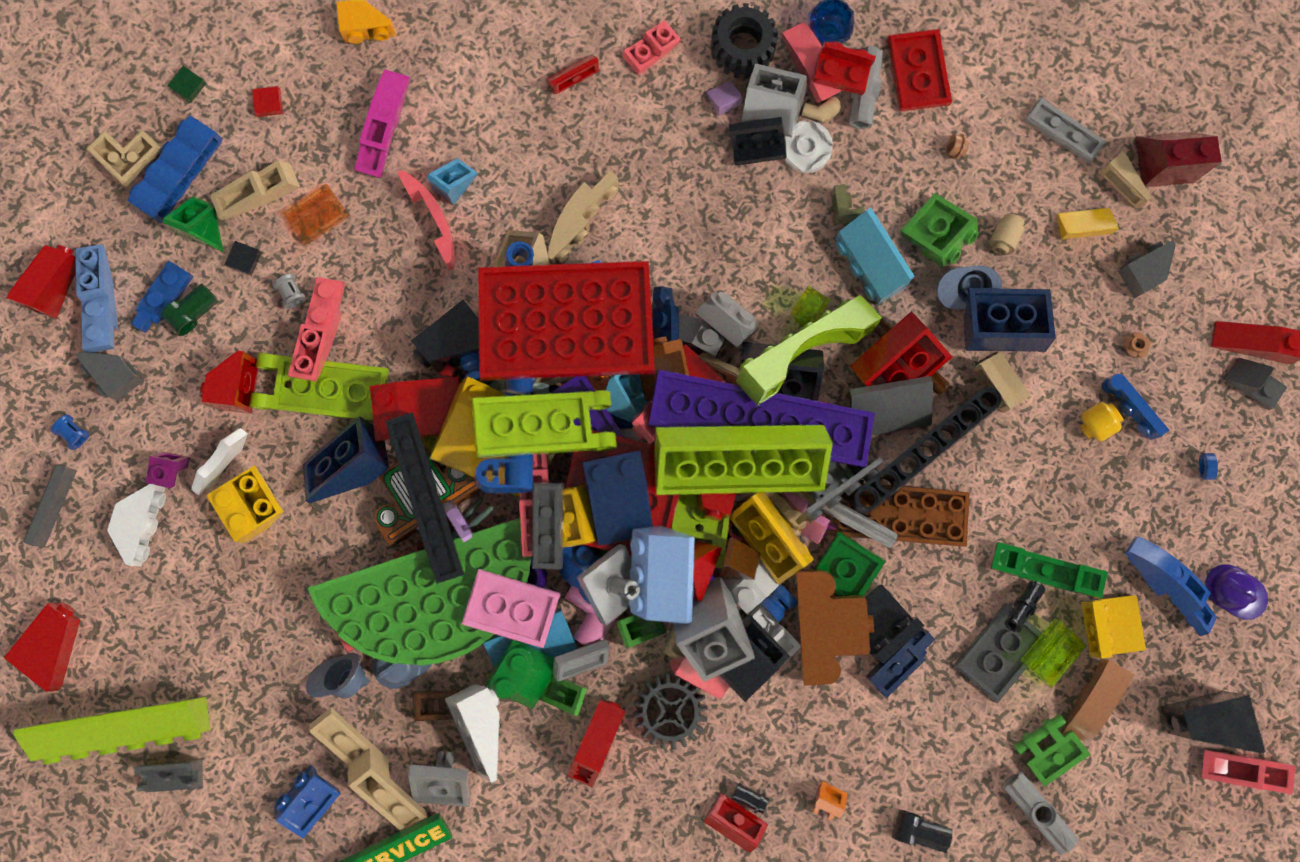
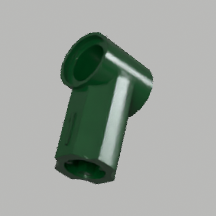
(183, 314)

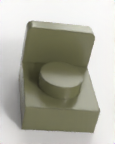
(841, 203)

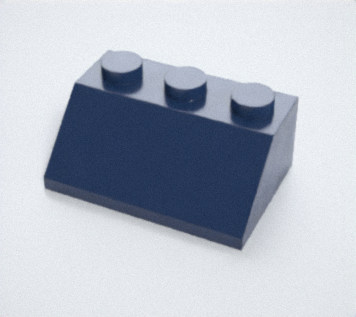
(1009, 320)

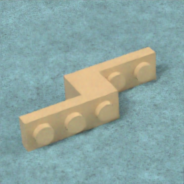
(367, 770)

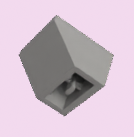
(773, 95)

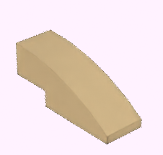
(255, 190)

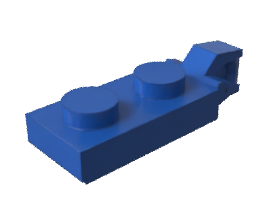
(164, 290)

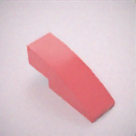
(804, 51)
(1248, 771)

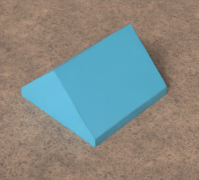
(626, 396)

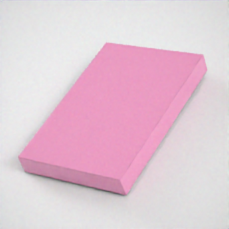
(511, 608)

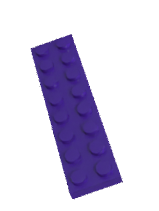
(702, 402)

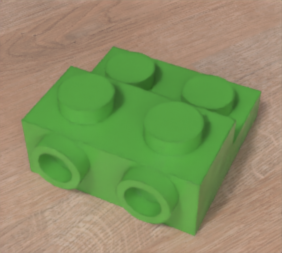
(941, 230)

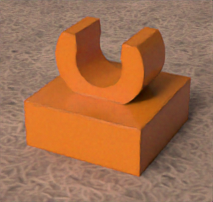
(830, 800)

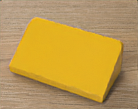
(1086, 223)
(577, 517)

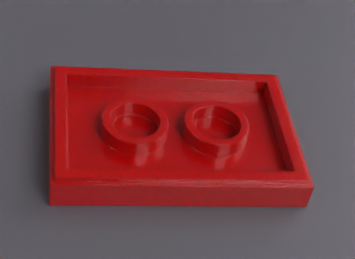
(919, 70)

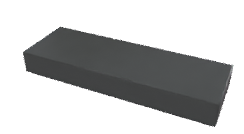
(50, 506)
(547, 525)

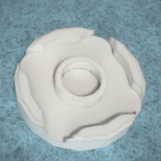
(802, 153)

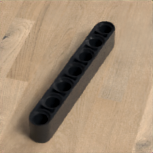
(932, 440)

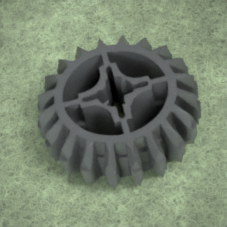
(652, 727)

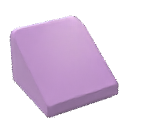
(725, 97)

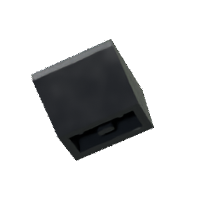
(768, 659)

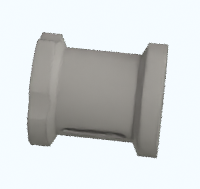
(289, 291)

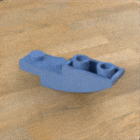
(97, 298)

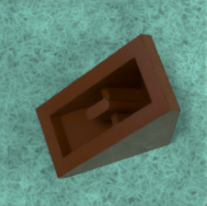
(740, 561)

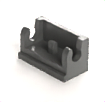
(170, 776)

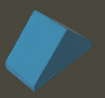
(452, 180)

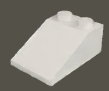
(478, 725)

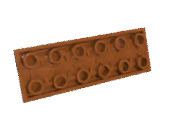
(916, 516)

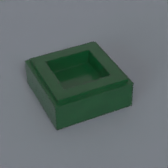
(187, 84)

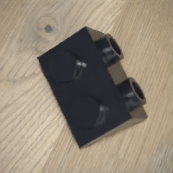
(758, 141)

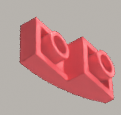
(653, 47)
(641, 426)

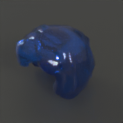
(832, 21)

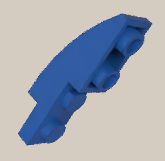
(1170, 576)

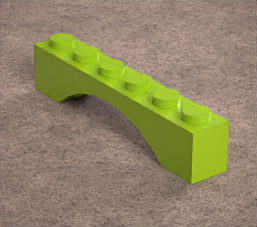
(847, 324)

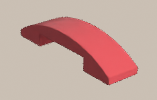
(417, 192)

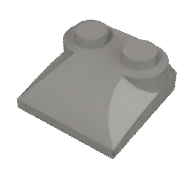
(728, 318)

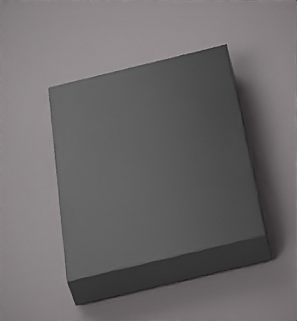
(896, 404)
(996, 655)

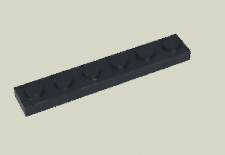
(424, 498)

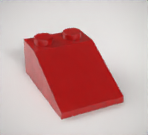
(425, 398)

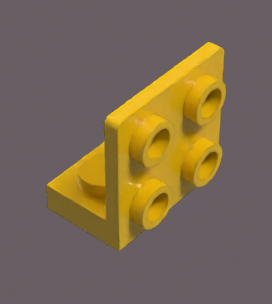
(1113, 626)

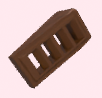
(430, 716)

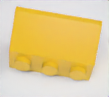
(771, 536)

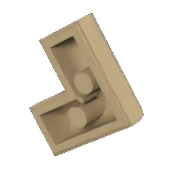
(125, 162)

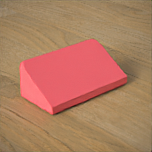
(683, 669)

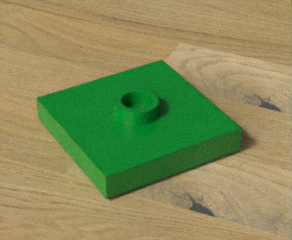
(850, 565)

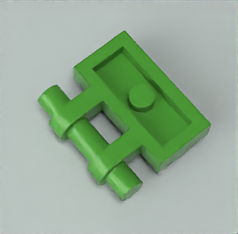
(1056, 757)

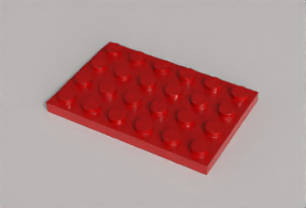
(565, 320)

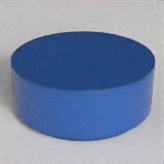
(1208, 466)

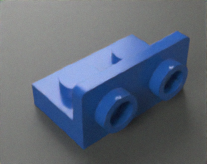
(305, 802)

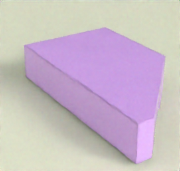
(457, 520)

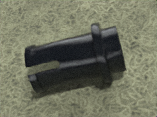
(750, 798)

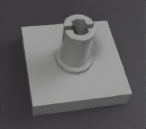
(609, 584)
(440, 783)

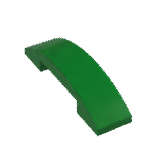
(1049, 571)

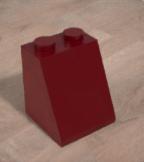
(1176, 157)

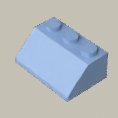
(664, 574)

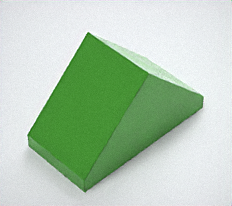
(638, 630)
(565, 695)

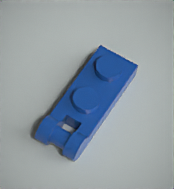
(1135, 406)

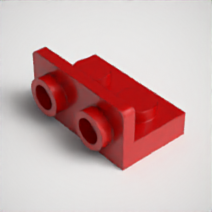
(843, 67)

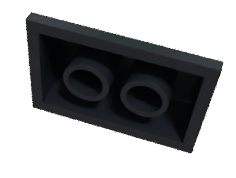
(803, 373)

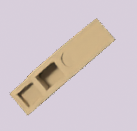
(572, 222)

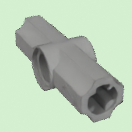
(863, 106)
(1051, 824)

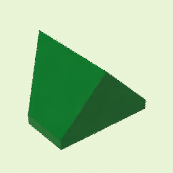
(197, 222)

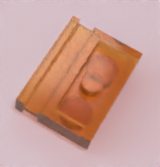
(316, 214)

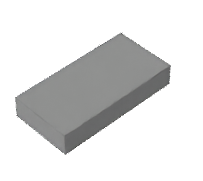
(580, 660)

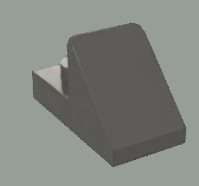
(1256, 382)

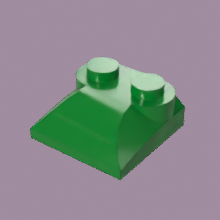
(521, 673)

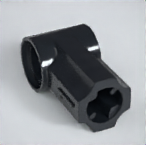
(915, 830)

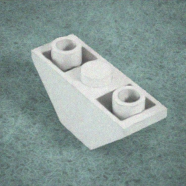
(135, 522)

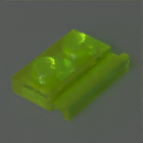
(1053, 653)

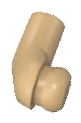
(823, 112)

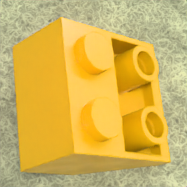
(245, 505)

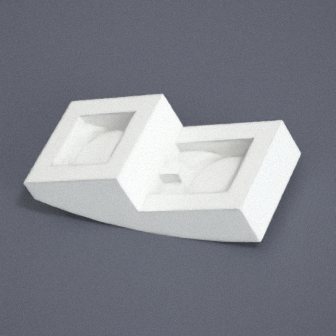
(776, 631)

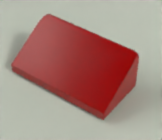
(573, 74)
(736, 823)

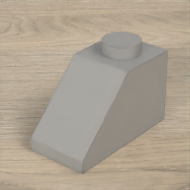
(700, 336)

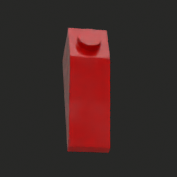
(1259, 341)

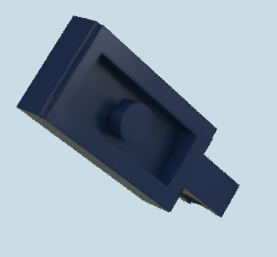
(664, 314)
(901, 665)

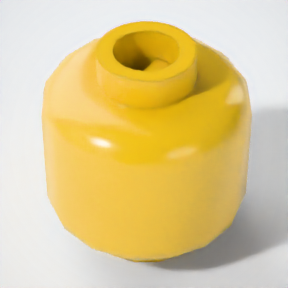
(1101, 421)

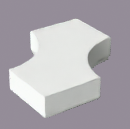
(223, 455)

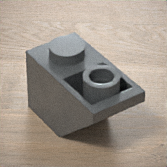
(1149, 270)
(112, 373)

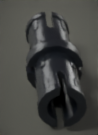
(1025, 606)

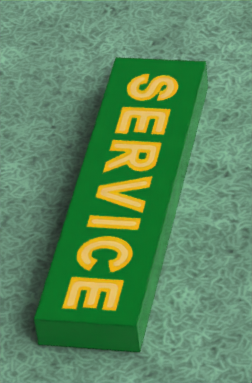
(406, 843)

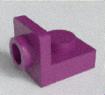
(164, 468)

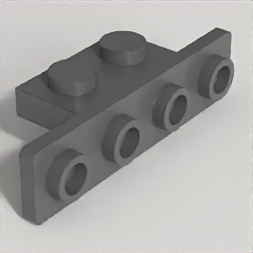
(839, 481)

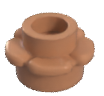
(957, 146)
(1132, 350)

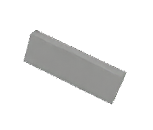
(1065, 130)

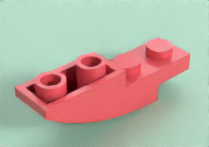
(319, 330)

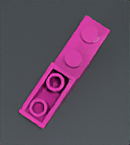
(381, 123)

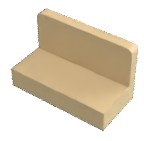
(998, 374)

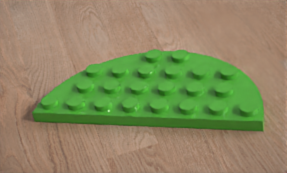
(401, 611)

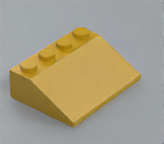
(456, 439)

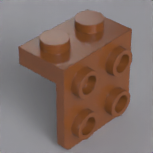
(667, 357)

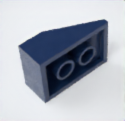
(345, 462)
(617, 496)

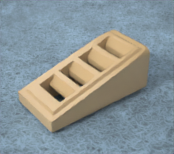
(1125, 180)

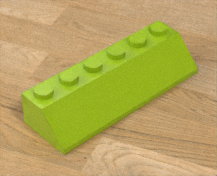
(741, 459)
(113, 730)

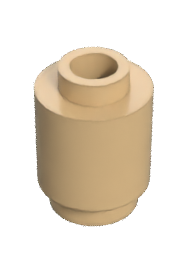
(1007, 234)

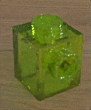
(809, 306)

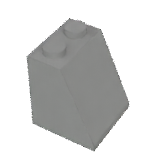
(716, 635)

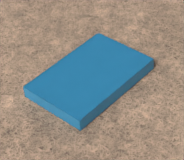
(557, 643)

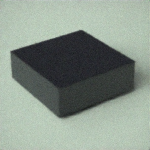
(243, 258)

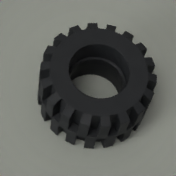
(747, 21)

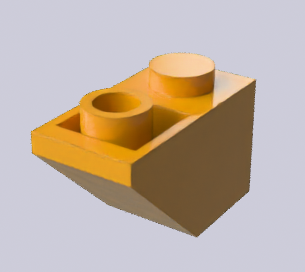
(362, 22)

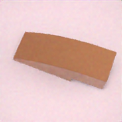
(1098, 700)

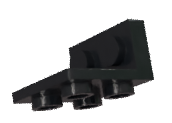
(891, 624)

